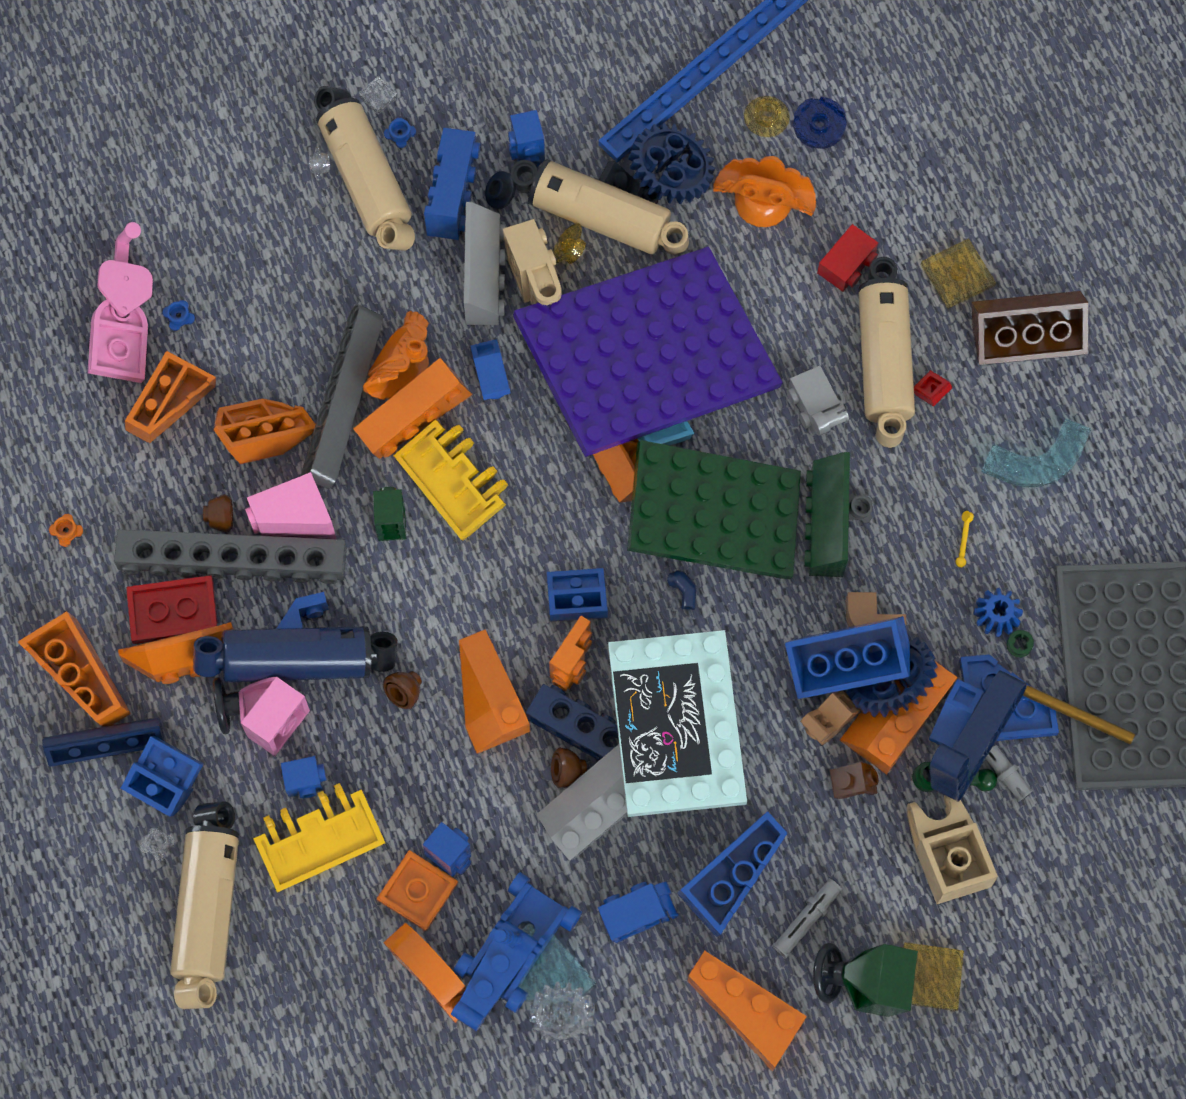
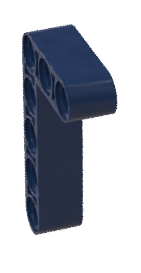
(957, 766)

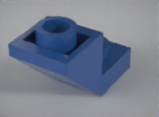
(490, 370)
(309, 606)
(955, 713)

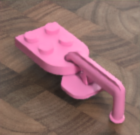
(119, 342)

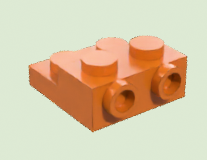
(569, 660)

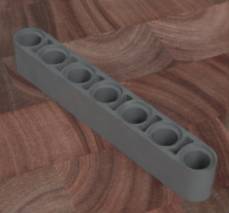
(342, 395)

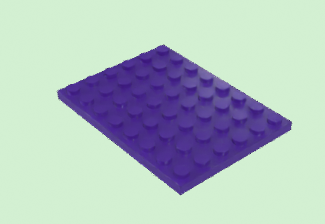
(647, 350)

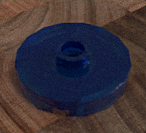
(824, 111)

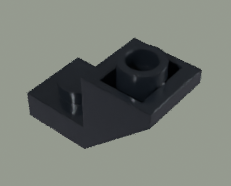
(616, 176)

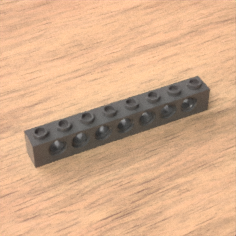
(132, 542)

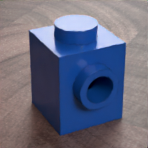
(303, 777)

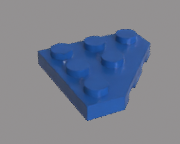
(1029, 717)

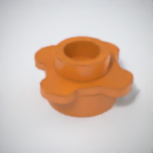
(60, 524)

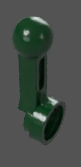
(984, 780)

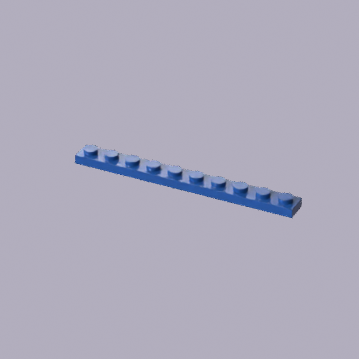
(698, 74)

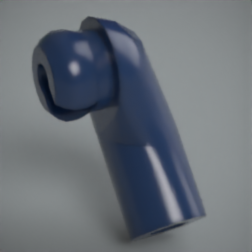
(686, 586)

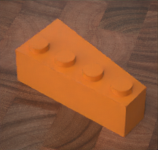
(412, 409)
(74, 664)
(749, 1009)

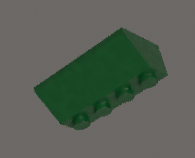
(828, 516)

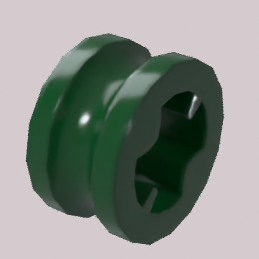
(1028, 646)

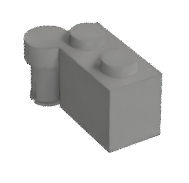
(816, 401)

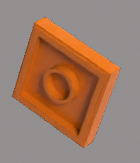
(417, 890)

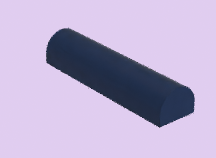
(100, 741)

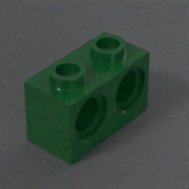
(389, 514)

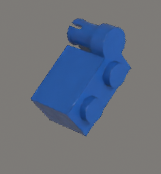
(637, 910)

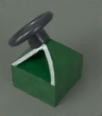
(876, 979)

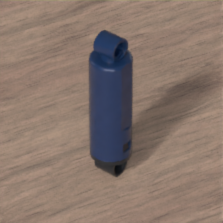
(295, 653)

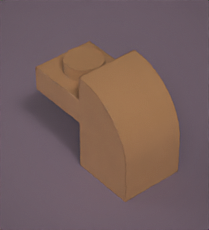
(862, 609)
(830, 717)

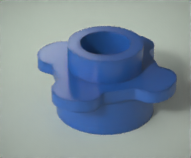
(400, 125)
(178, 308)

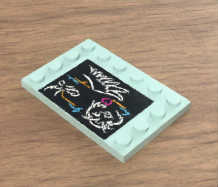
(676, 723)

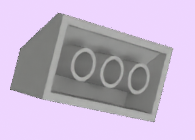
(482, 266)
(587, 807)

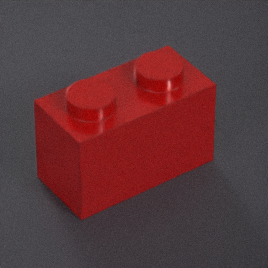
(847, 258)

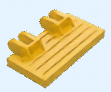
(447, 476)
(320, 842)

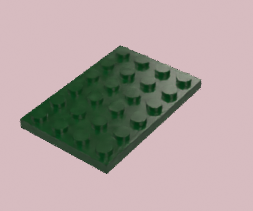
(714, 510)

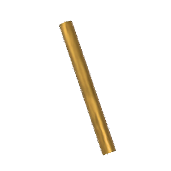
(1078, 714)

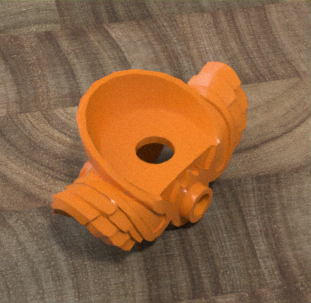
(766, 190)
(400, 358)

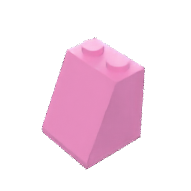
(291, 511)

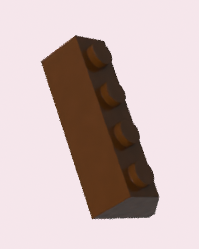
(1030, 327)

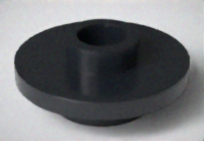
(500, 190)

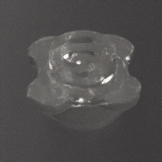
(319, 162)
(155, 835)

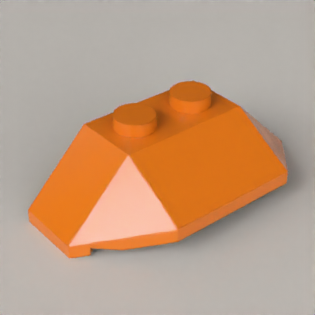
(261, 428)
(169, 657)

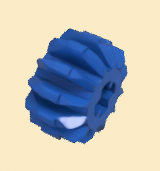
(997, 600)

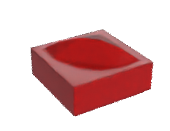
(932, 388)

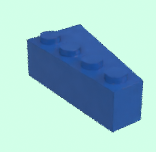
(451, 181)
(728, 878)

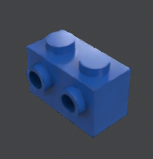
(526, 138)
(448, 850)

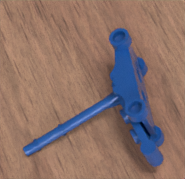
(510, 952)

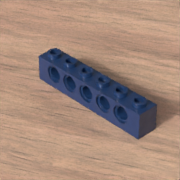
(552, 698)

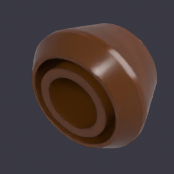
(219, 513)

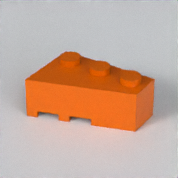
(167, 397)

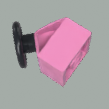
(266, 708)

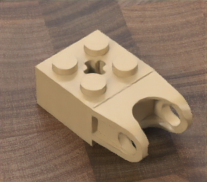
(532, 263)
(946, 841)

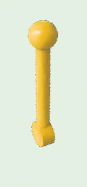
(967, 517)

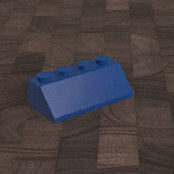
(849, 657)

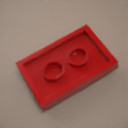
(171, 608)

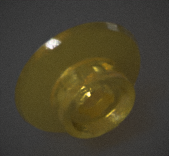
(764, 125)
(569, 245)

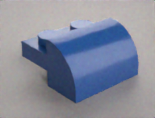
(577, 594)
(162, 776)

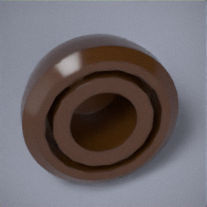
(402, 688)
(566, 767)

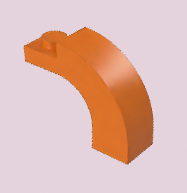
(426, 967)

